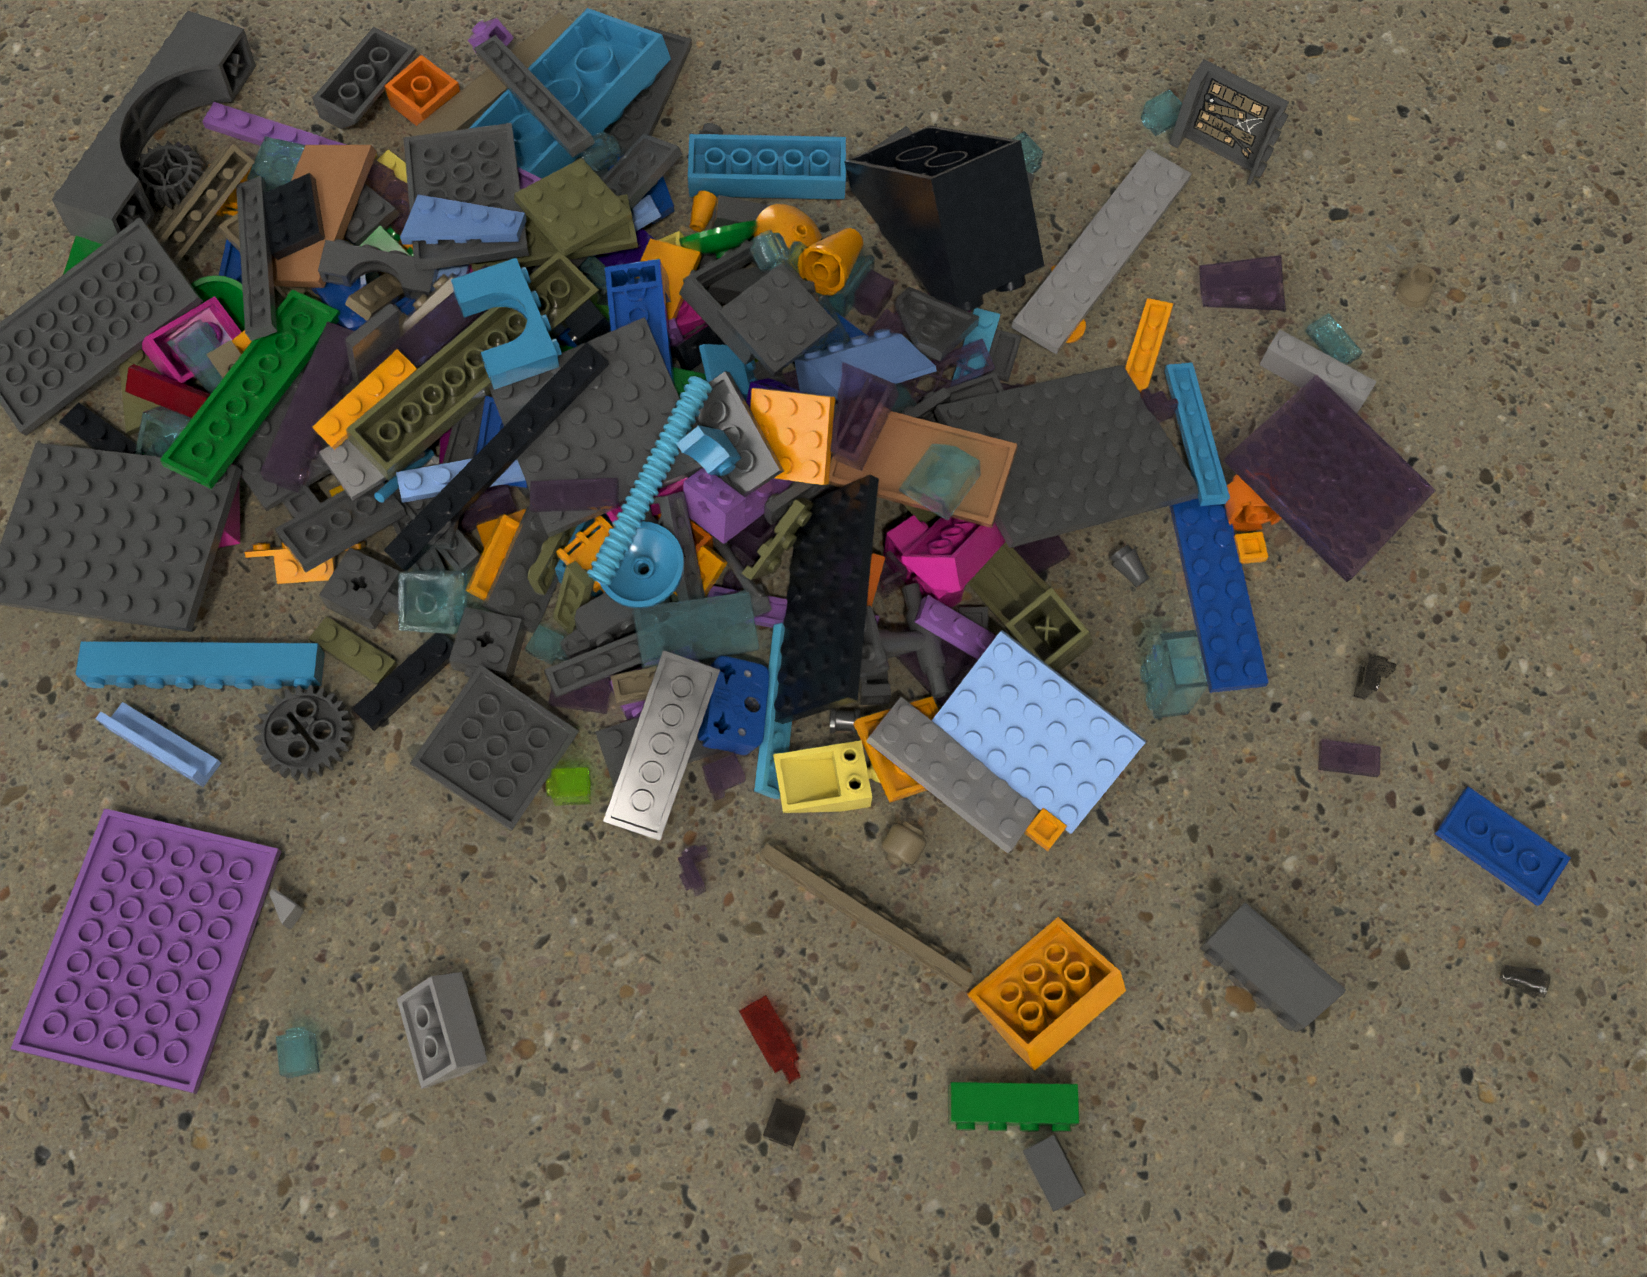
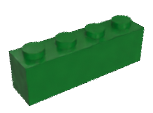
(1013, 1105)

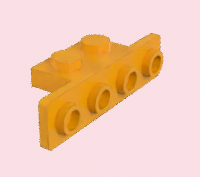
(287, 567)

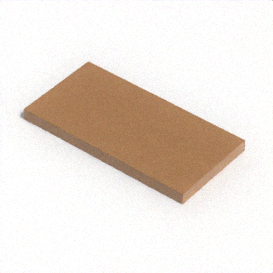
(339, 180)
(905, 442)

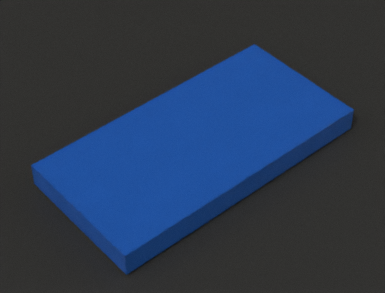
(1502, 846)

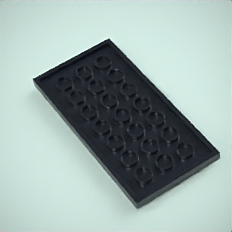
(827, 603)

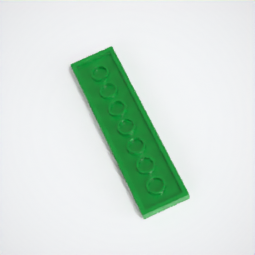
(249, 391)

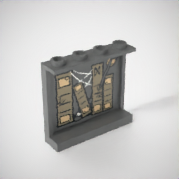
(1230, 118)

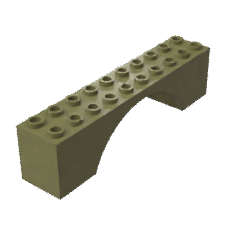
(1025, 605)

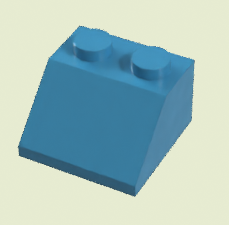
(721, 358)

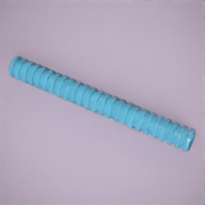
(649, 480)

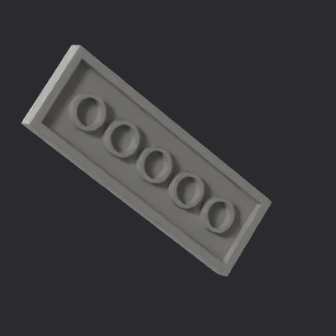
(952, 774)

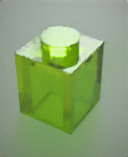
(569, 786)

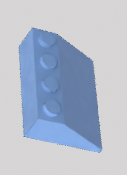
(883, 355)

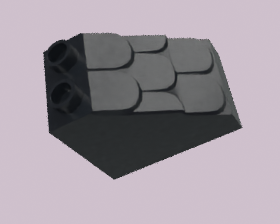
(953, 210)

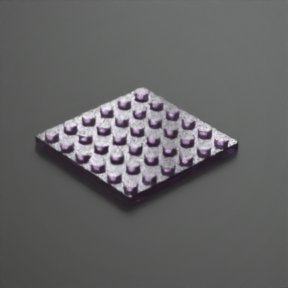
(1330, 477)

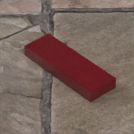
(164, 391)

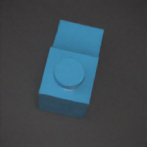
(710, 449)

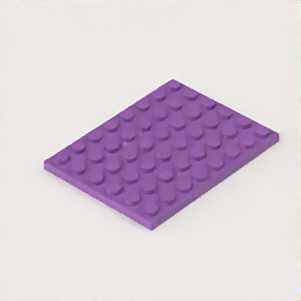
(148, 951)

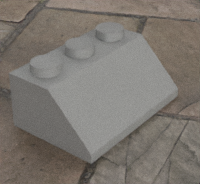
(441, 1029)

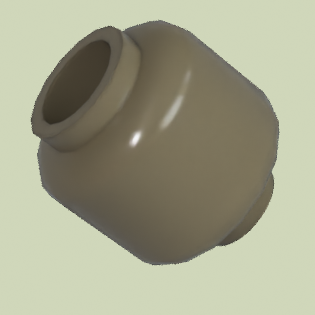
(903, 844)

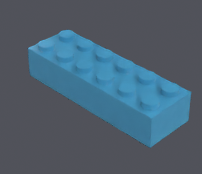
(767, 166)

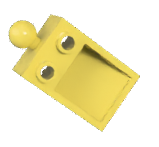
(823, 779)

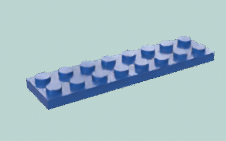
(1218, 597)

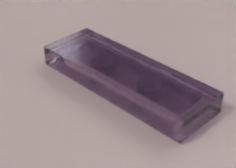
(574, 495)

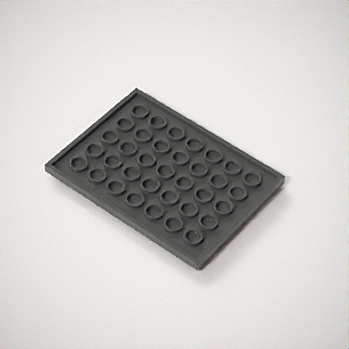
(1081, 454)
(112, 537)

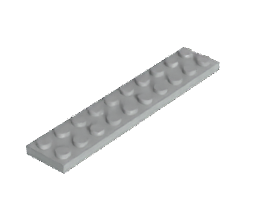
(1101, 251)

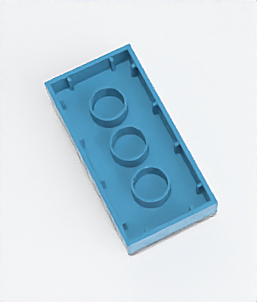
(593, 73)

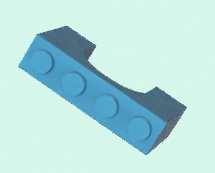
(508, 287)

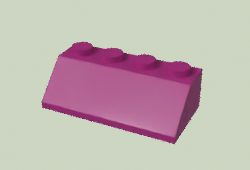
(952, 553)

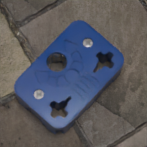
(727, 720)

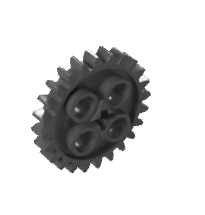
(280, 750)

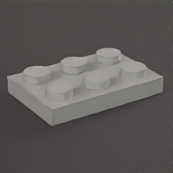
(353, 469)

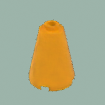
(831, 260)

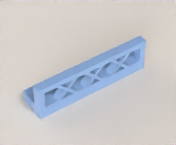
(160, 743)

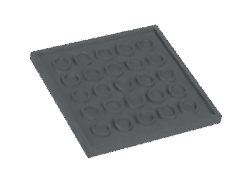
(607, 426)

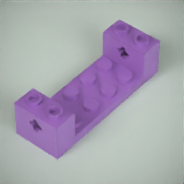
(728, 509)

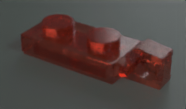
(771, 1037)

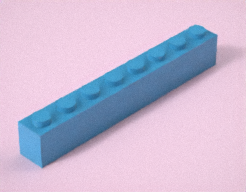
(200, 664)

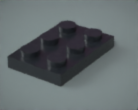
(293, 216)

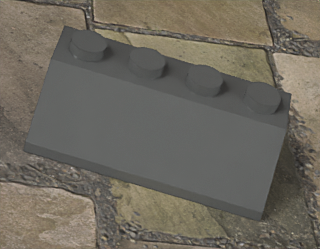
(361, 78)

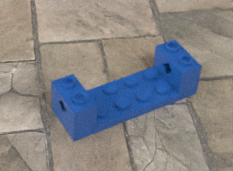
(641, 297)

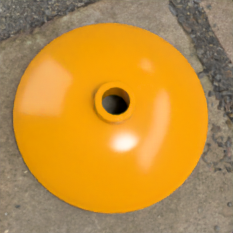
(790, 223)

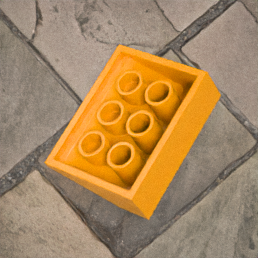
(1047, 992)

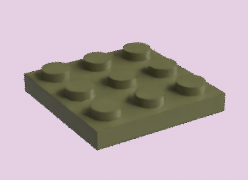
(572, 207)

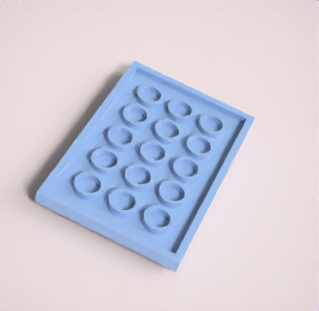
(1038, 731)

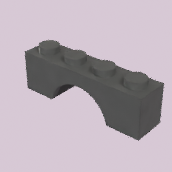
(345, 263)

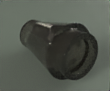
(1527, 980)

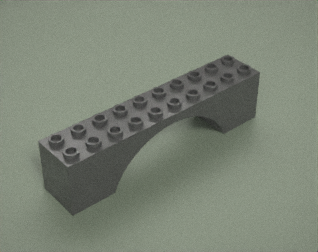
(193, 68)

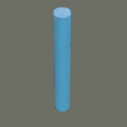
(392, 485)

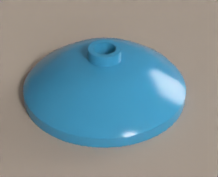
(663, 555)

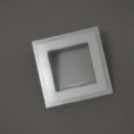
(287, 910)

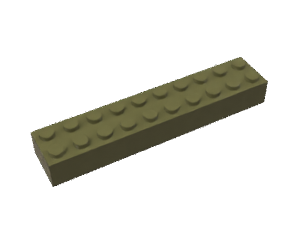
(455, 376)

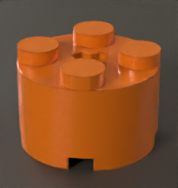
(1246, 508)

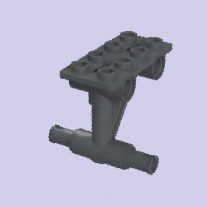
(882, 645)

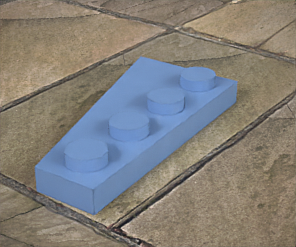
(447, 219)

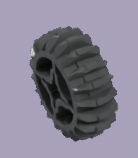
(168, 173)

